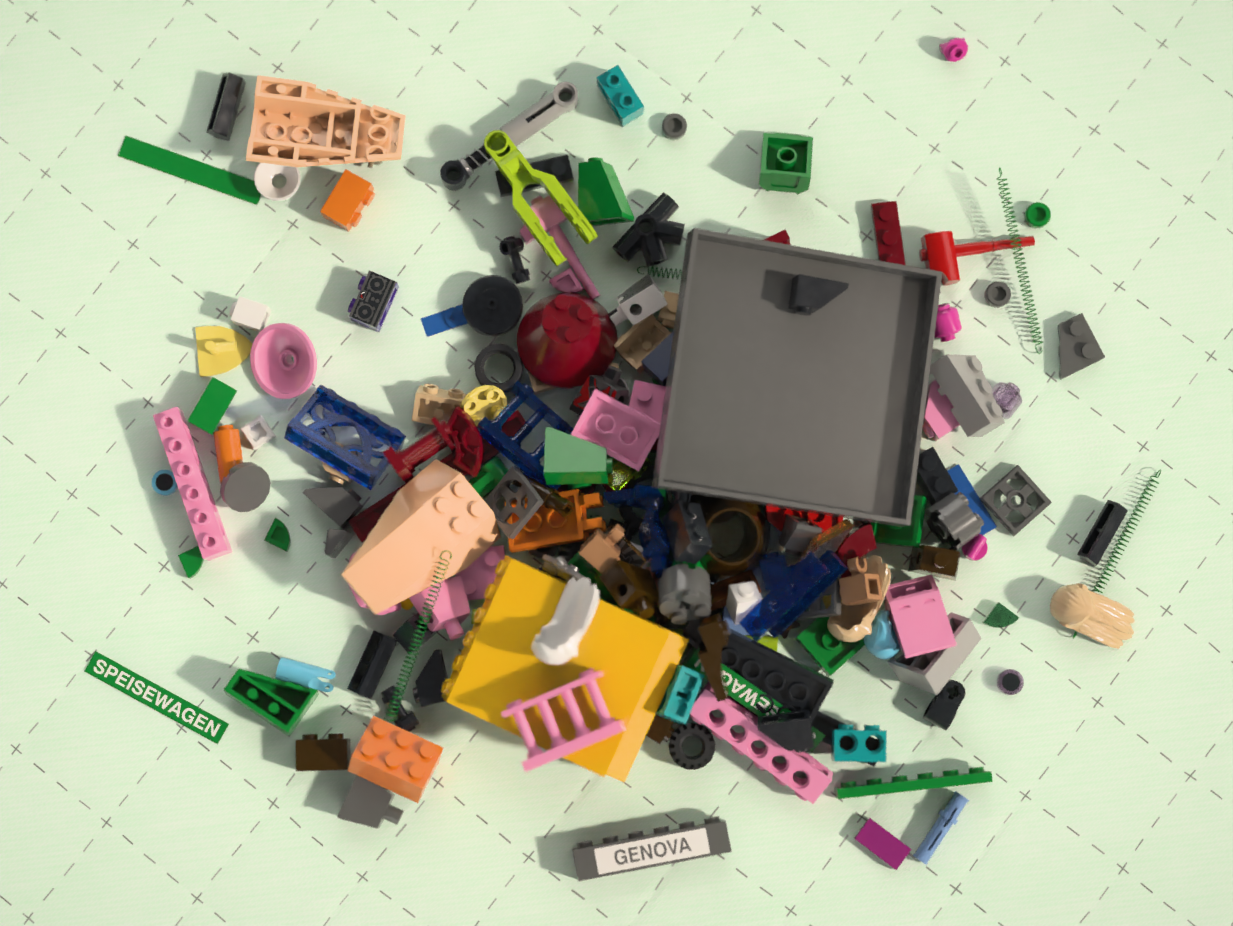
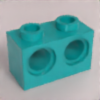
(620, 95)
(680, 695)
(858, 751)

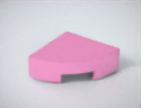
(566, 282)

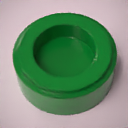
(1037, 215)

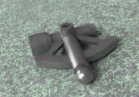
(560, 568)

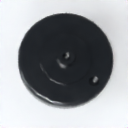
(492, 305)

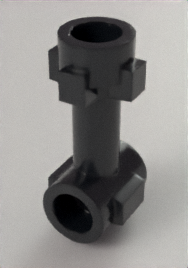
(512, 246)
(405, 720)

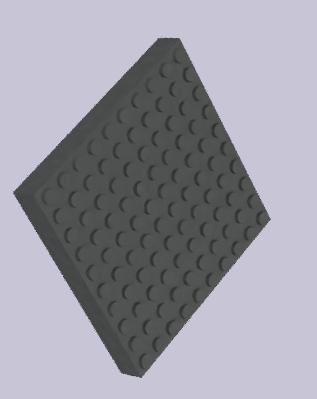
(790, 403)

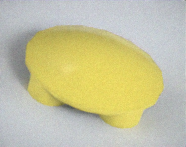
(484, 402)

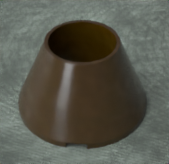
(755, 537)

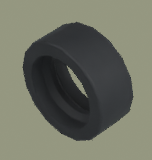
(504, 350)

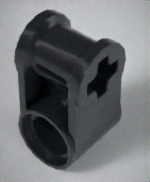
(942, 709)

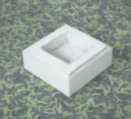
(257, 432)

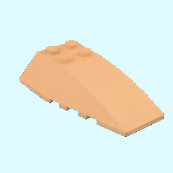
(313, 127)
(426, 517)

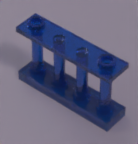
(511, 445)
(793, 595)

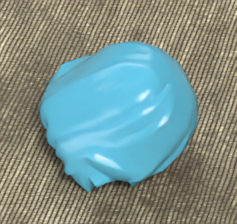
(882, 640)

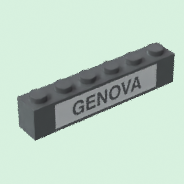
(651, 850)

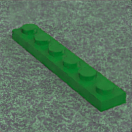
(924, 781)

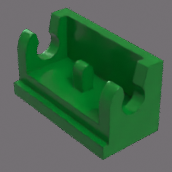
(212, 405)

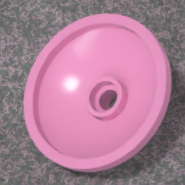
(273, 361)

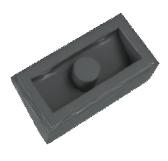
(336, 541)

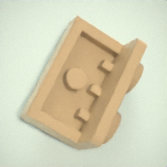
(640, 341)

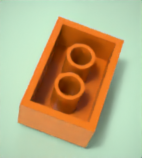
(395, 759)

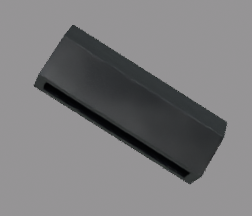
(226, 106)
(1103, 532)
(372, 664)

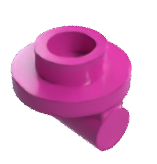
(954, 49)
(975, 548)

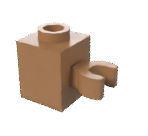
(602, 549)
(860, 586)

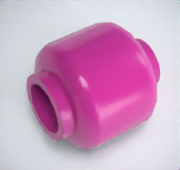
(947, 322)

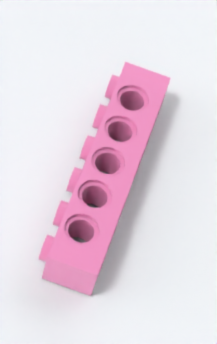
(192, 483)
(735, 714)

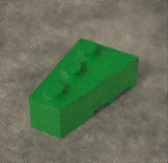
(271, 699)

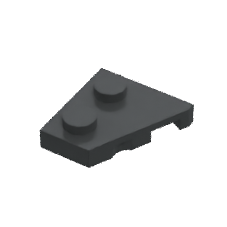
(1077, 346)

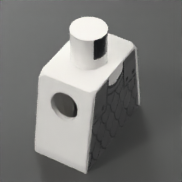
(644, 294)

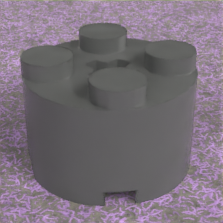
(953, 521)
(684, 593)

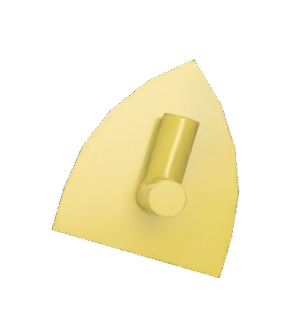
(220, 349)

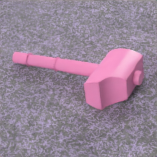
(550, 219)

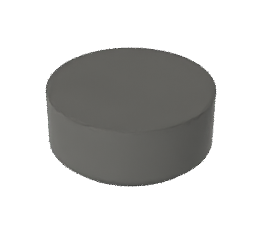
(674, 126)
(997, 294)

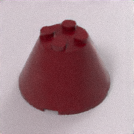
(566, 340)

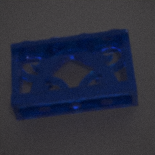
(344, 413)

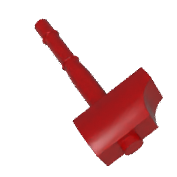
(941, 253)

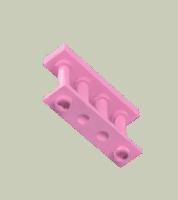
(560, 746)

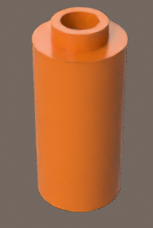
(227, 449)

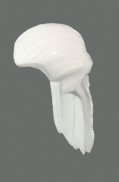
(571, 620)

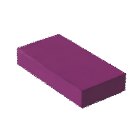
(882, 843)

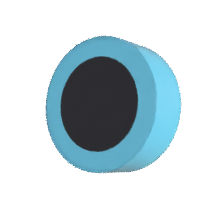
(164, 482)

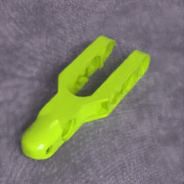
(521, 174)

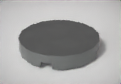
(245, 487)

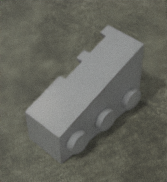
(969, 393)
(935, 668)

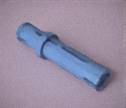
(941, 827)

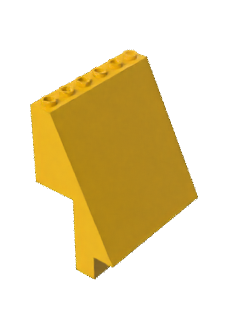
(501, 667)

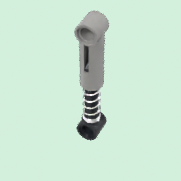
(518, 131)

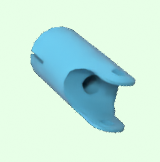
(304, 674)

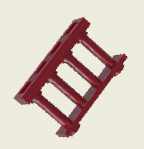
(421, 450)

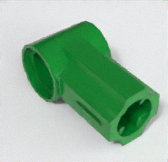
(489, 477)

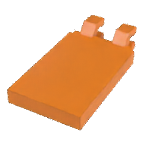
(550, 528)

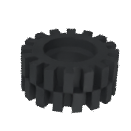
(703, 757)

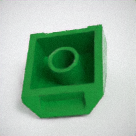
(785, 162)

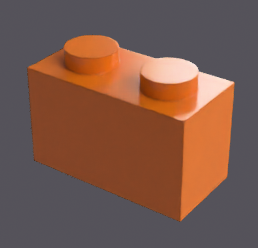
(348, 200)

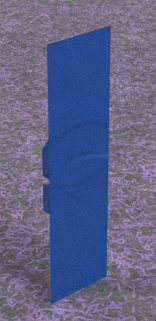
(444, 320)
(975, 504)

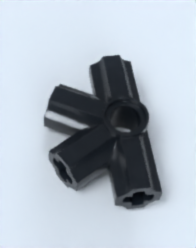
(652, 242)

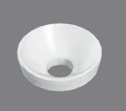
(264, 176)

